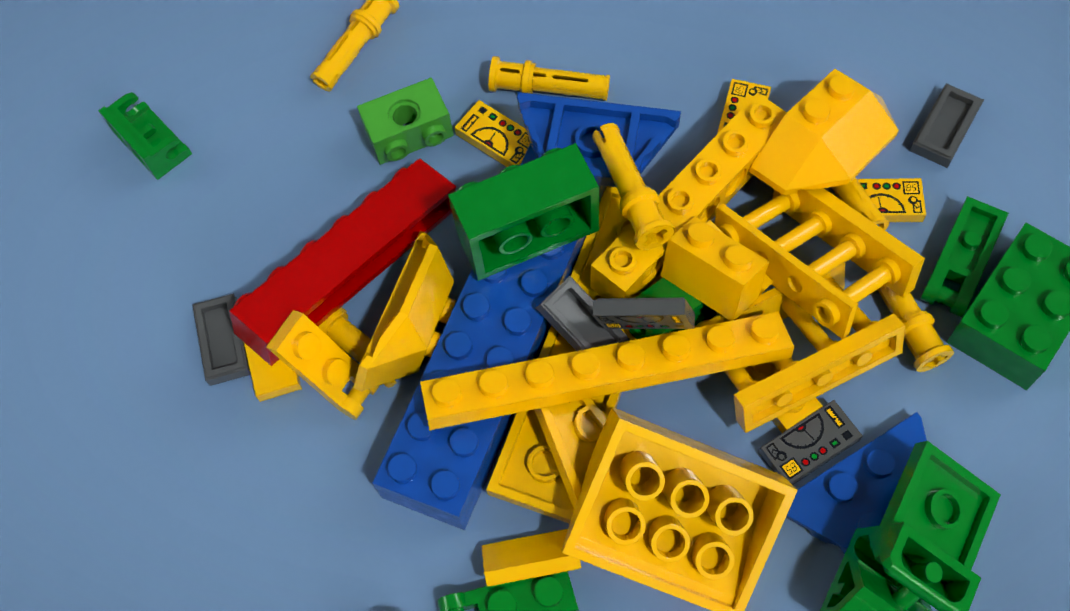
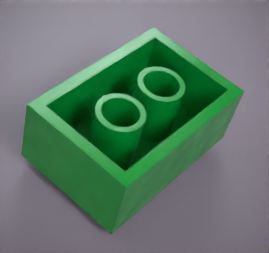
(526, 210)
(1020, 309)

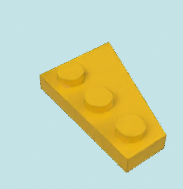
(571, 436)

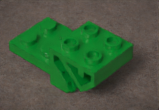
(923, 543)

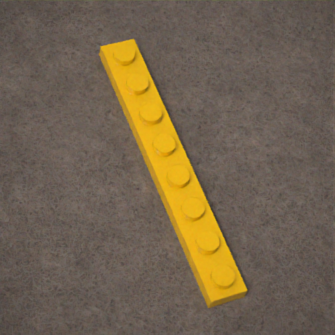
(605, 370)

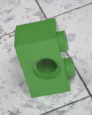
(414, 104)

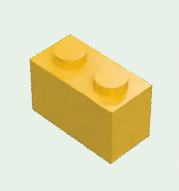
(714, 268)

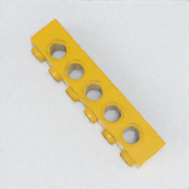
(696, 191)

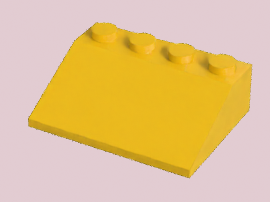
(677, 514)

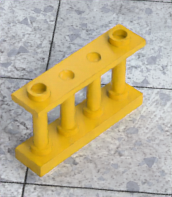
(843, 228)
(818, 373)

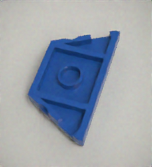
(565, 121)
(858, 487)

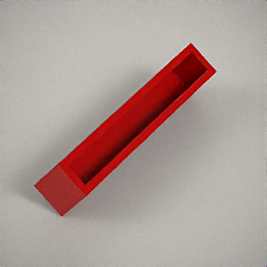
(345, 257)

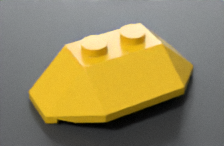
(826, 137)
(410, 318)

